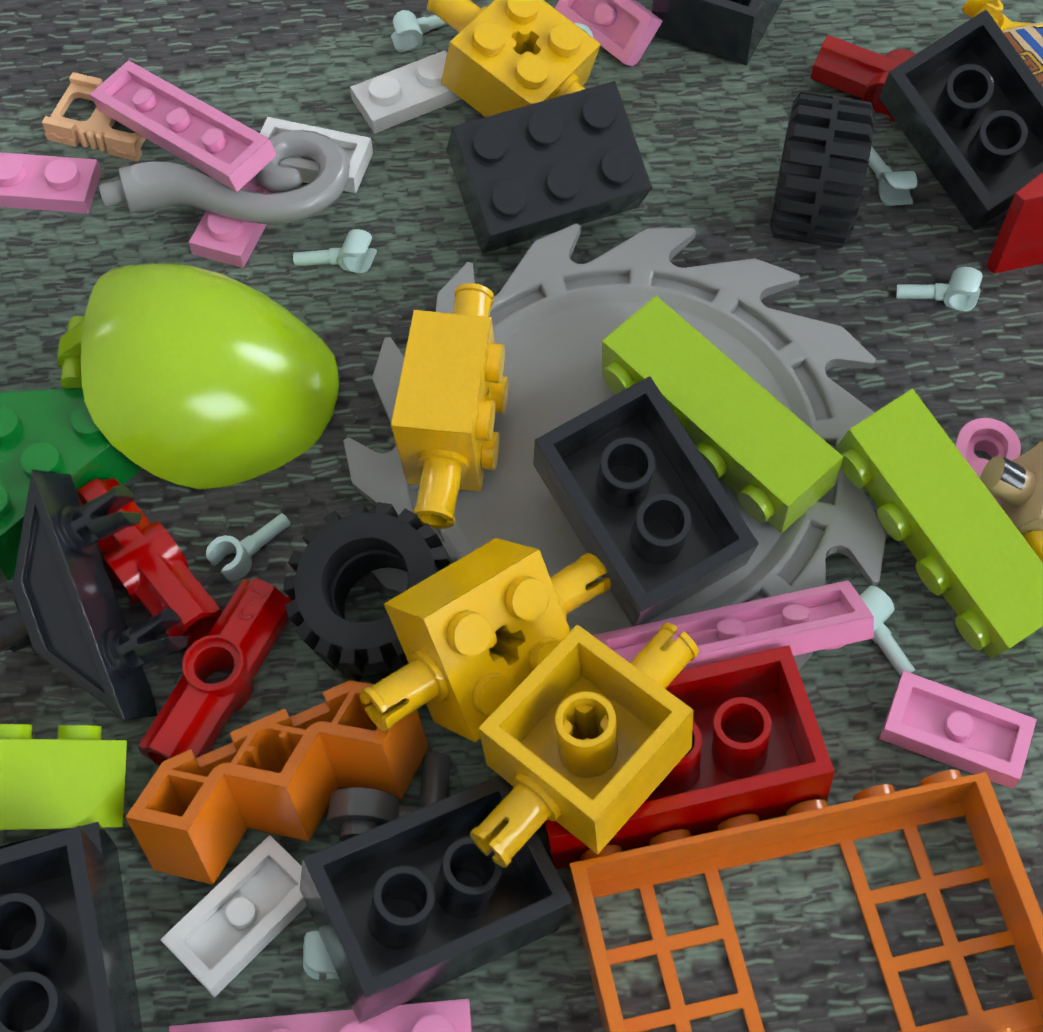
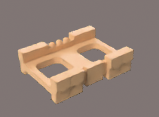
(96, 130)

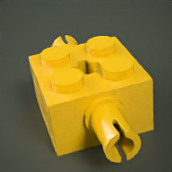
(513, 53)
(449, 403)
(478, 633)
(585, 740)

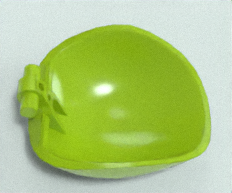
(198, 374)

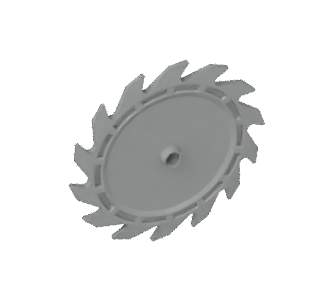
(553, 334)

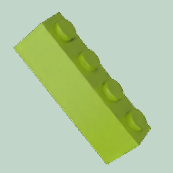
(733, 421)
(947, 522)
(60, 779)

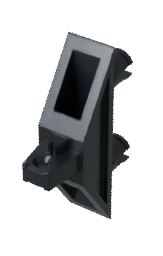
(70, 604)

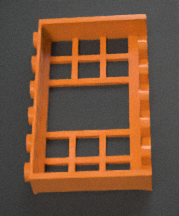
(806, 828)

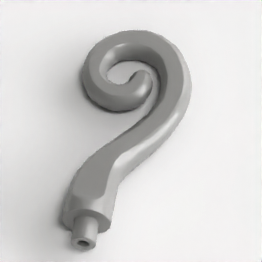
(171, 184)

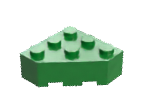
(48, 434)

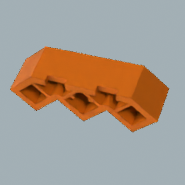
(270, 781)

